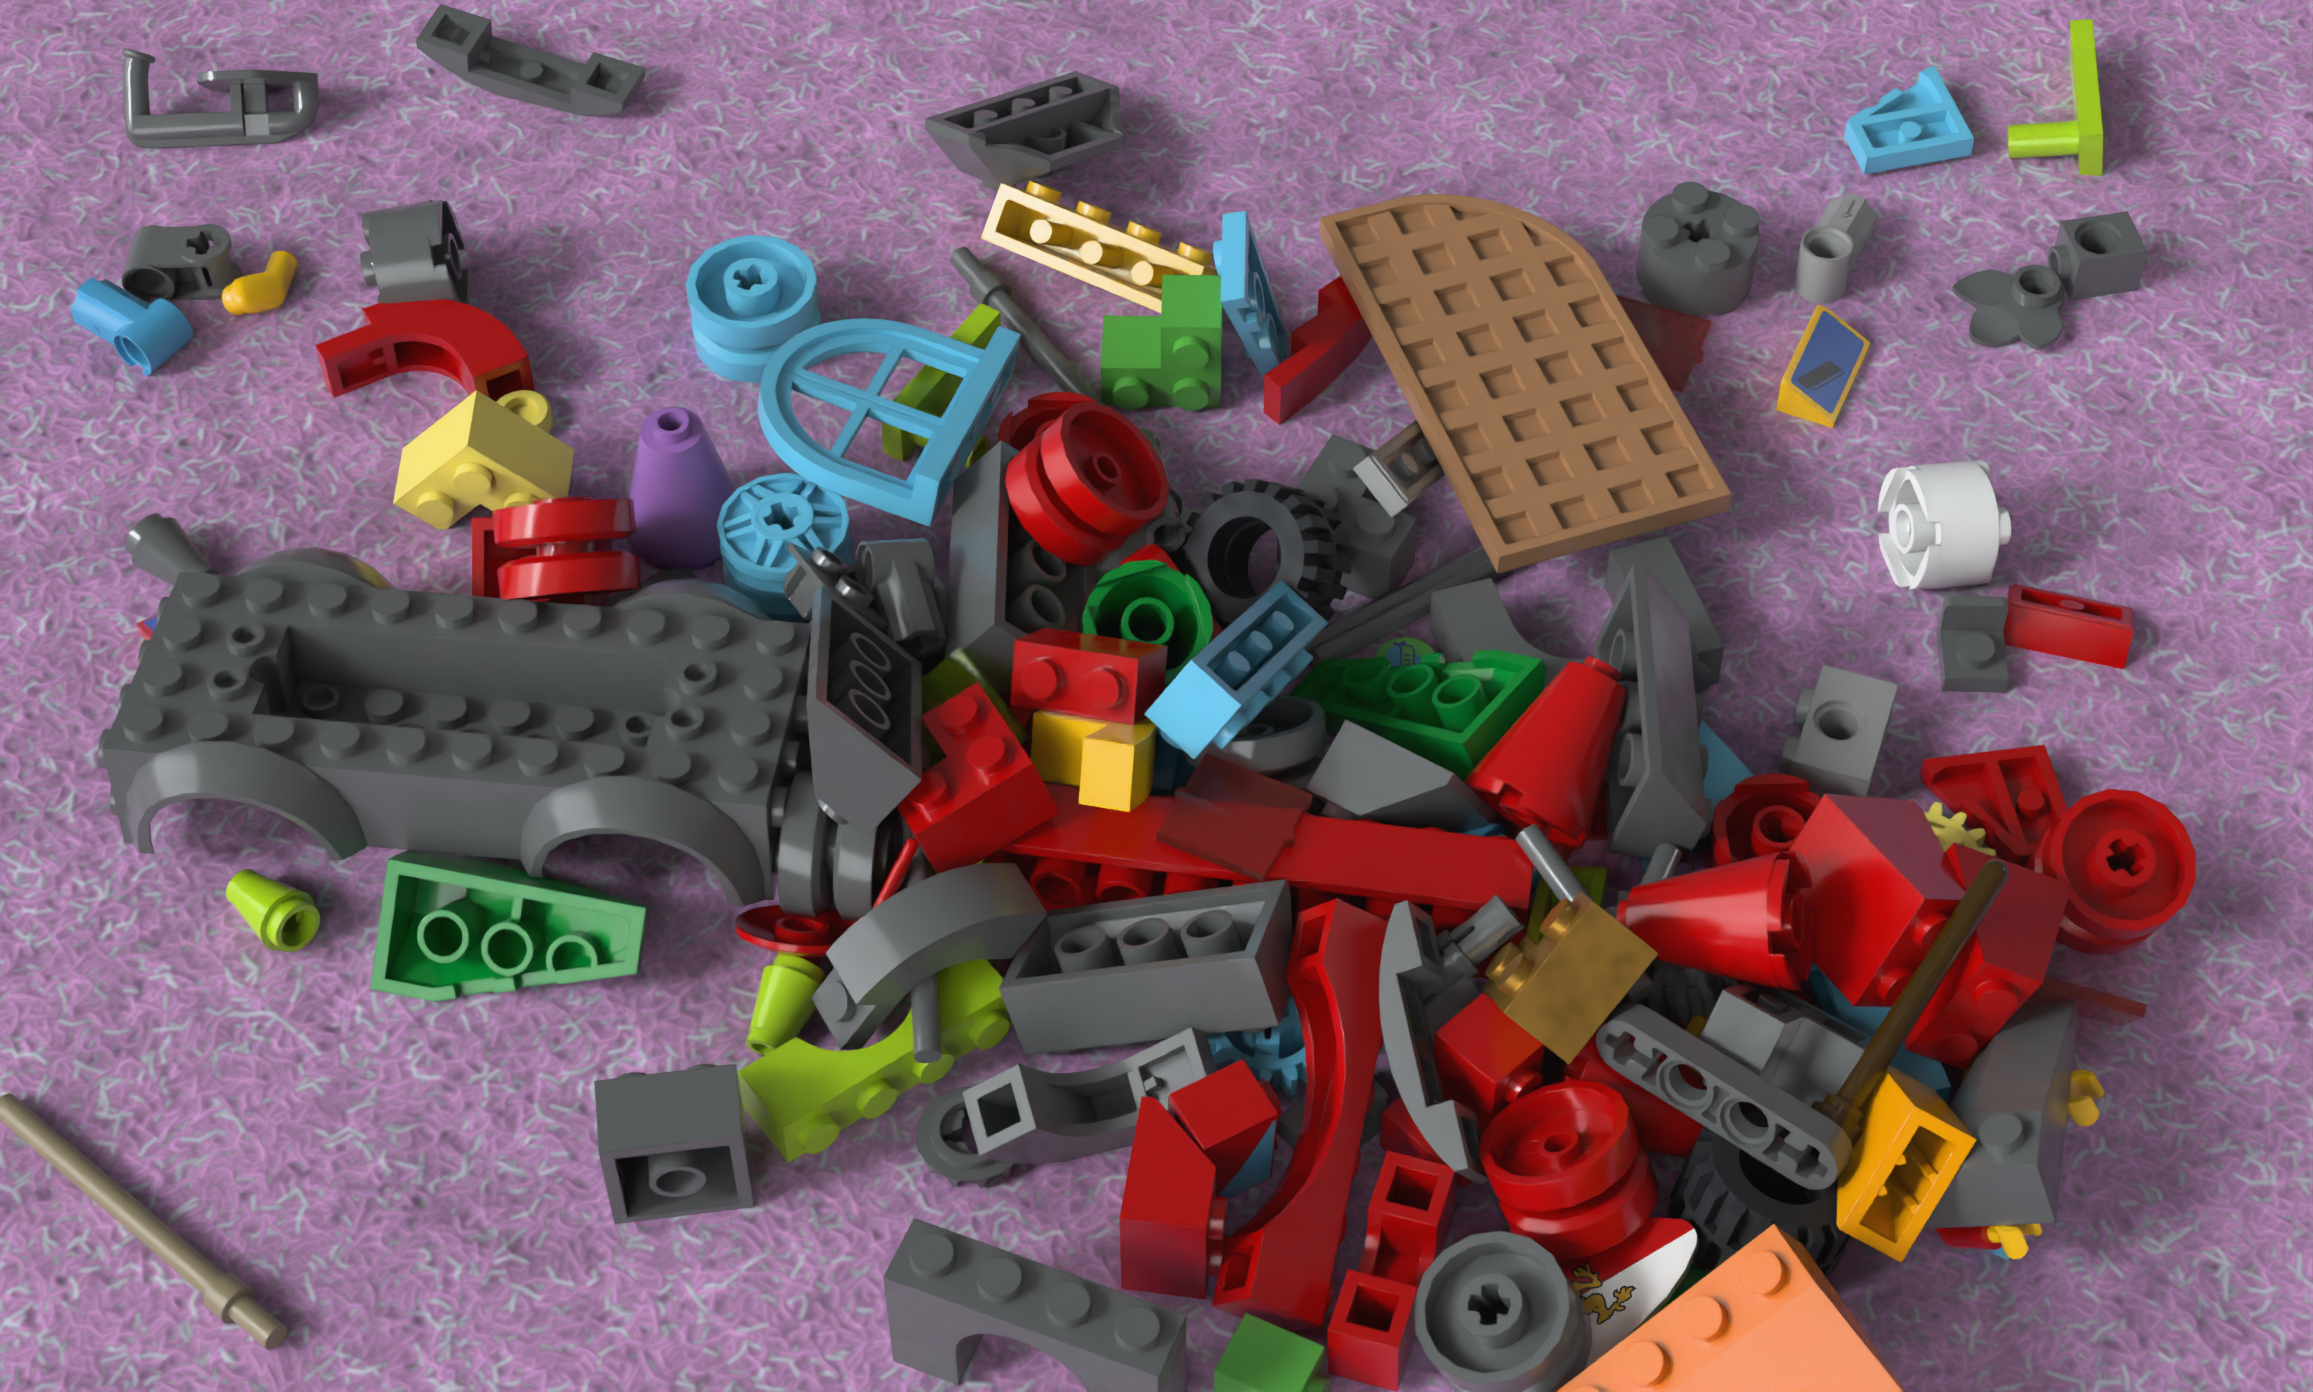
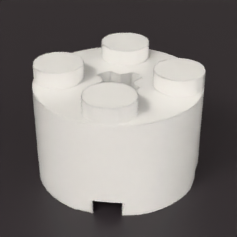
(1942, 525)

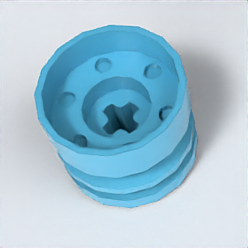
(759, 525)

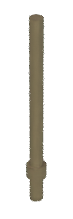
(223, 1293)

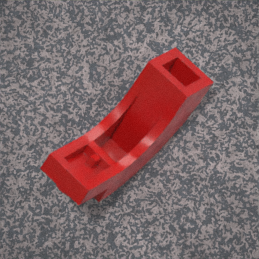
(432, 338)

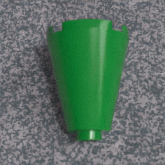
(1152, 606)

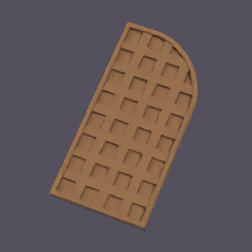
(1522, 375)

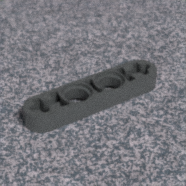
(1719, 1103)

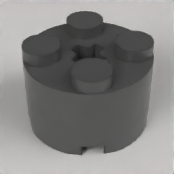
(1697, 251)
(415, 253)

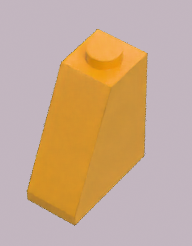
(1899, 1164)

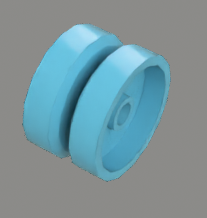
(748, 302)

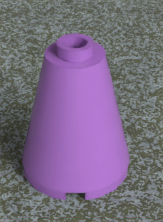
(677, 491)

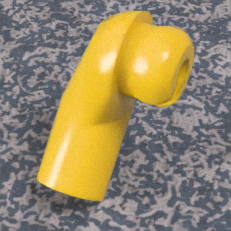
(261, 290)

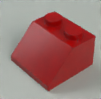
(1169, 1210)

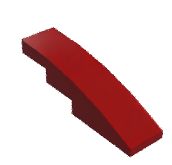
(1318, 353)

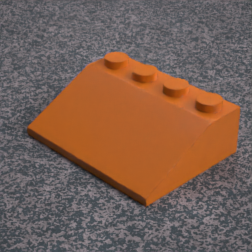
(1748, 1327)

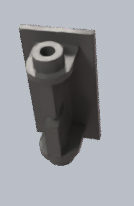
(829, 570)

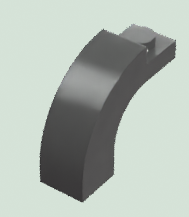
(918, 932)
(1074, 1115)

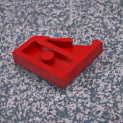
(2003, 792)

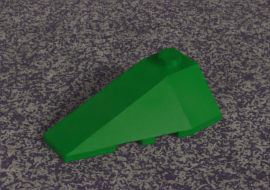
(1429, 708)
(491, 928)

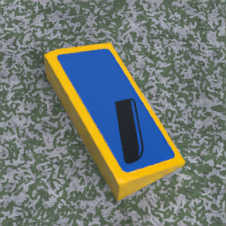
(1822, 369)

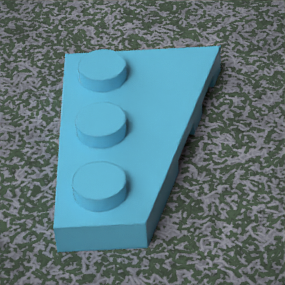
(1248, 293)

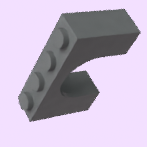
(1475, 617)
(955, 1289)

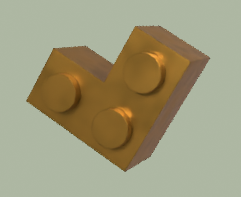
(1570, 977)

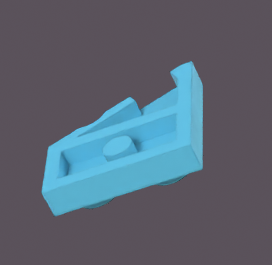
(1909, 127)

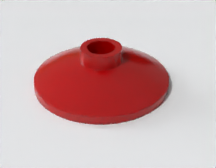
(791, 934)

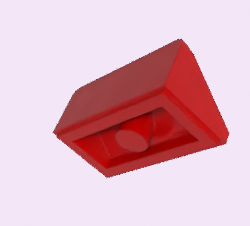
(2068, 626)

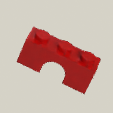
(1404, 1236)

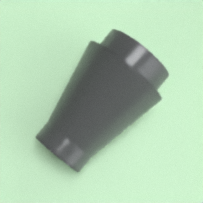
(165, 549)

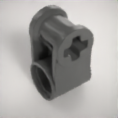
(177, 261)

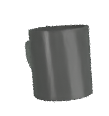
(901, 582)

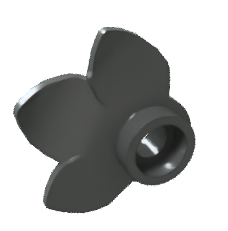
(2013, 306)

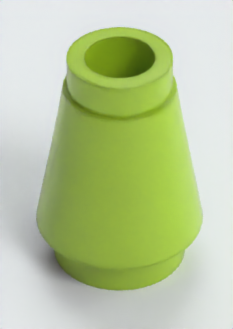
(274, 910)
(783, 1002)

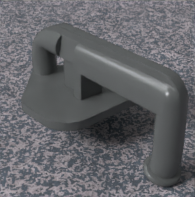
(246, 122)

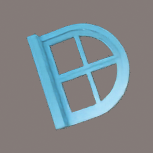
(950, 437)

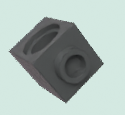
(2098, 255)

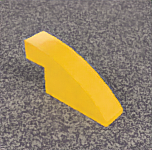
(1101, 756)

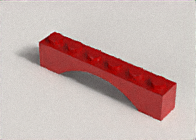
(1287, 1252)

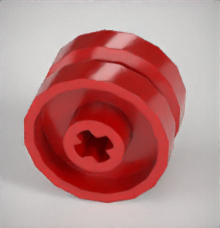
(1087, 484)
(566, 548)
(2123, 867)
(1570, 1168)

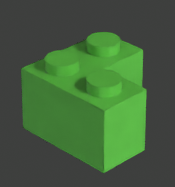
(1167, 356)

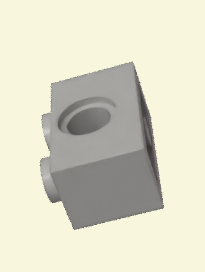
(1841, 732)

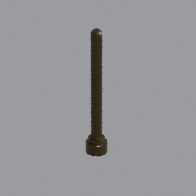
(1846, 1104)

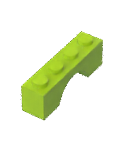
(812, 1093)

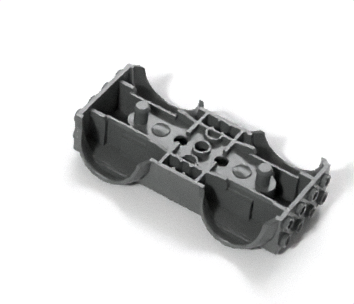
(468, 716)

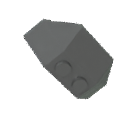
(1031, 129)

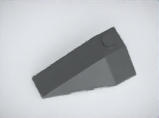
(2018, 1114)

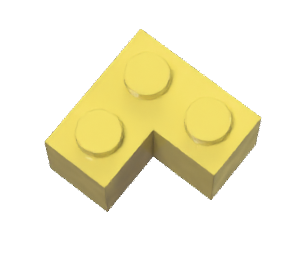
(481, 458)

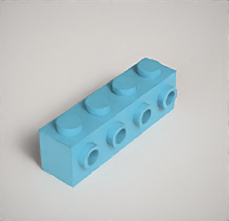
(1238, 673)

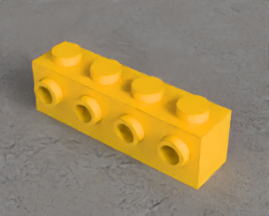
(1088, 245)

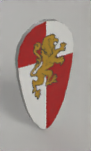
(1632, 1279)

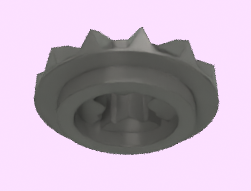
(937, 1142)

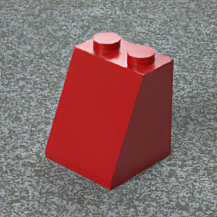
(1875, 893)
(1997, 966)

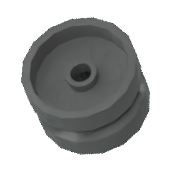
(1279, 744)
(830, 858)
(1501, 1316)

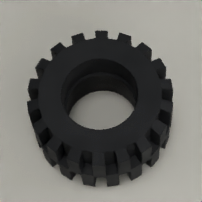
(1234, 522)
(1738, 1197)

